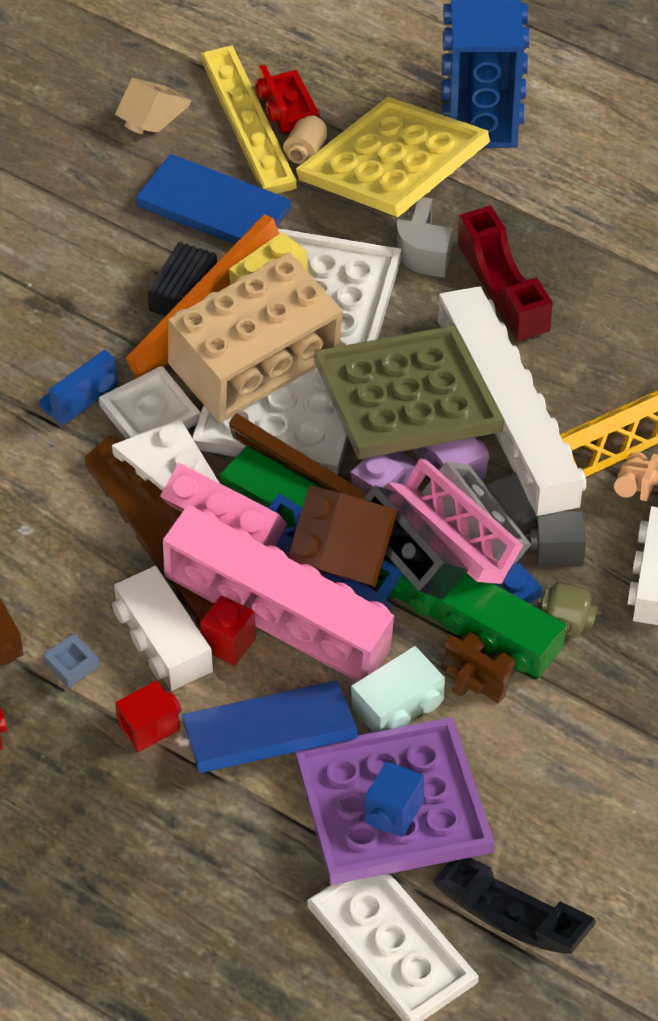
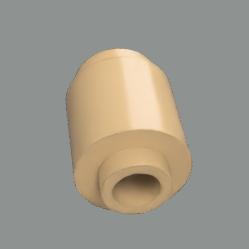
(305, 139)

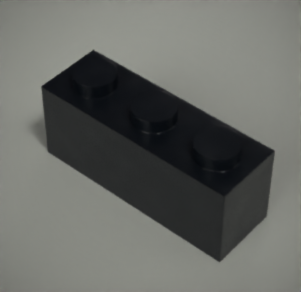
(418, 548)

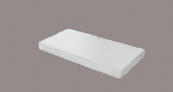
(394, 945)

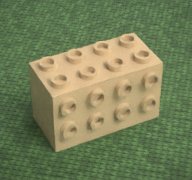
(253, 336)

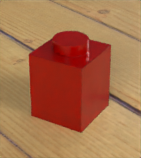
(228, 629)
(148, 715)

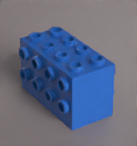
(486, 66)

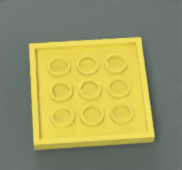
(393, 156)

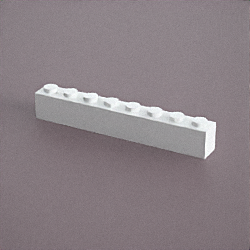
(528, 433)

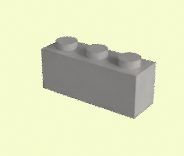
(470, 483)

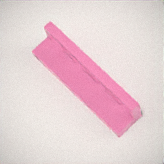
(476, 558)

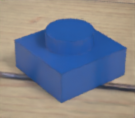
(521, 584)

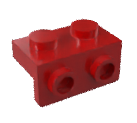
(285, 98)

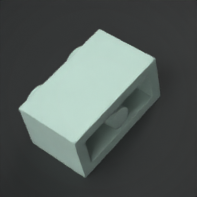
(398, 692)

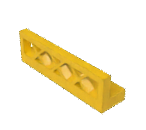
(613, 422)

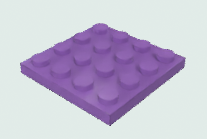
(444, 830)

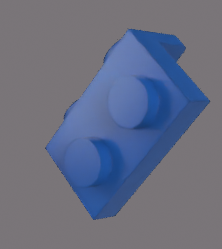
(81, 388)

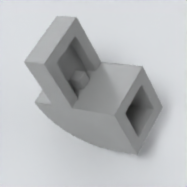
(423, 245)

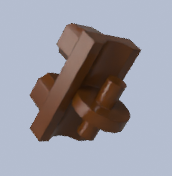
(474, 670)

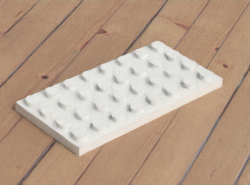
(302, 412)

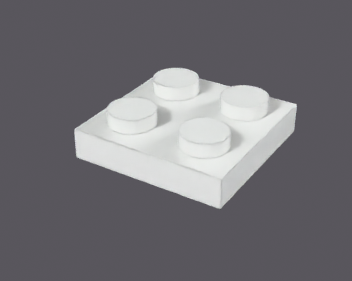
(148, 404)

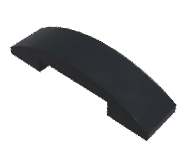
(511, 910)

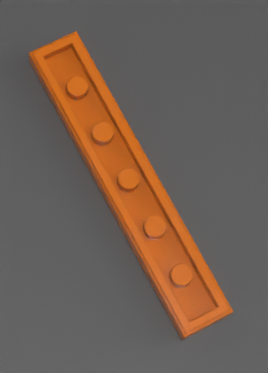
(153, 349)

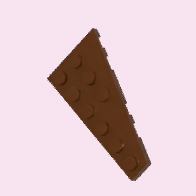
(143, 509)

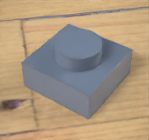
(71, 660)

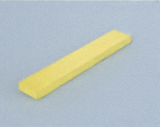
(248, 120)

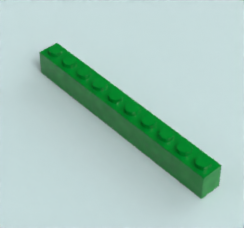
(471, 606)

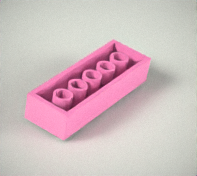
(287, 597)

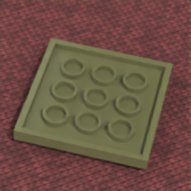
(407, 392)

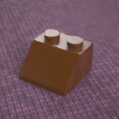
(342, 535)

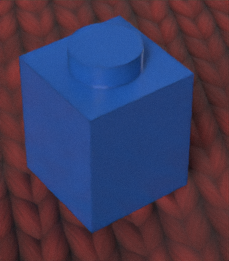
(394, 799)

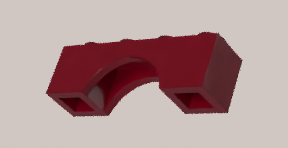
(519, 301)

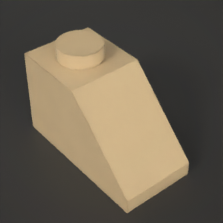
(150, 106)

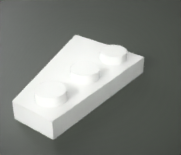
(159, 452)

